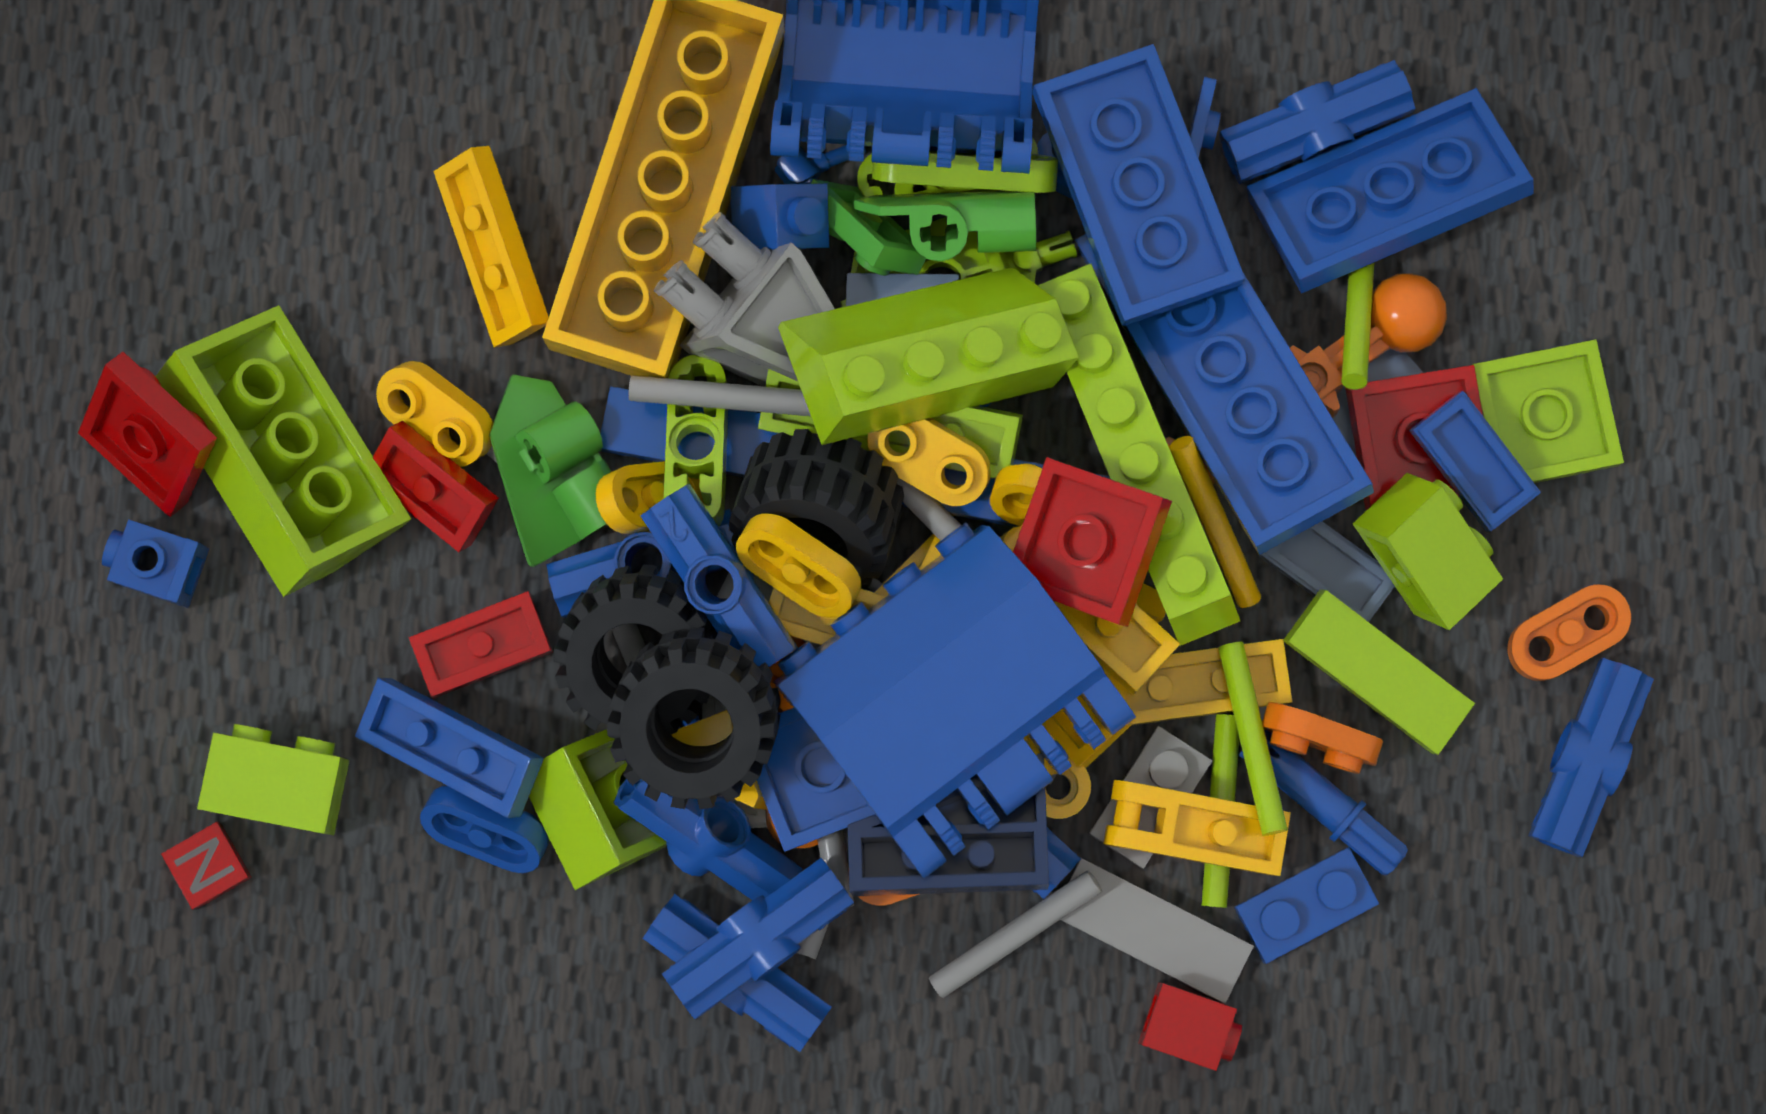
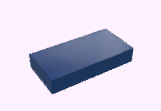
(1475, 461)

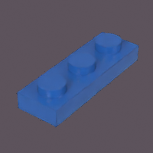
(449, 747)

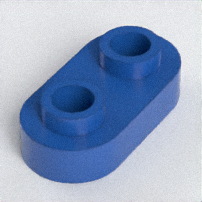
(482, 833)

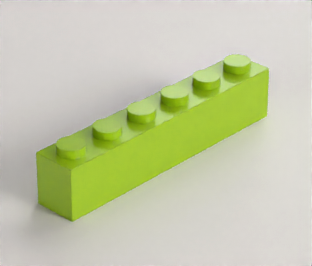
(1139, 457)

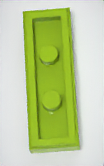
(1378, 672)

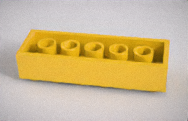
(662, 180)

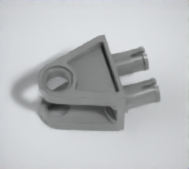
(743, 321)

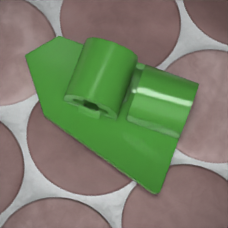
(1002, 220)
(548, 466)

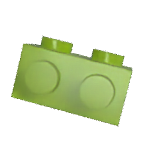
(1429, 549)
(274, 782)

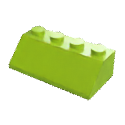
(927, 353)
(283, 450)

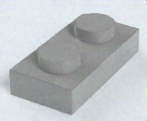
(1163, 764)

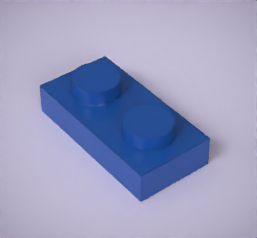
(1306, 905)

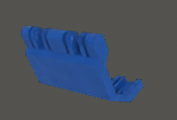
(908, 80)
(947, 688)

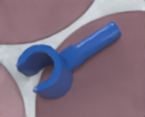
(803, 169)

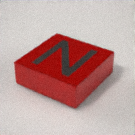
(206, 865)

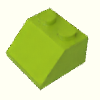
(578, 813)

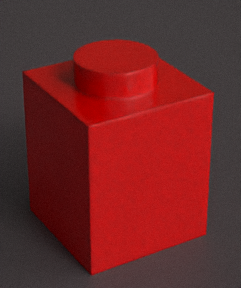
(1190, 1027)

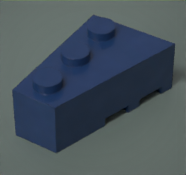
(997, 859)

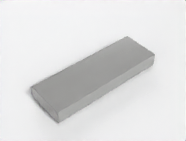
(1160, 934)

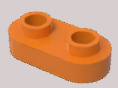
(1567, 633)
(1298, 729)

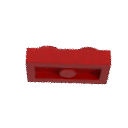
(434, 486)
(480, 644)

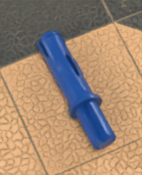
(1335, 810)

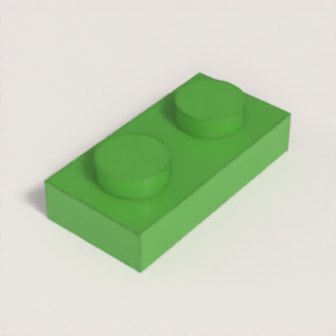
(877, 239)

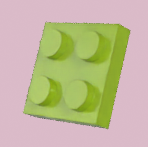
(1552, 410)

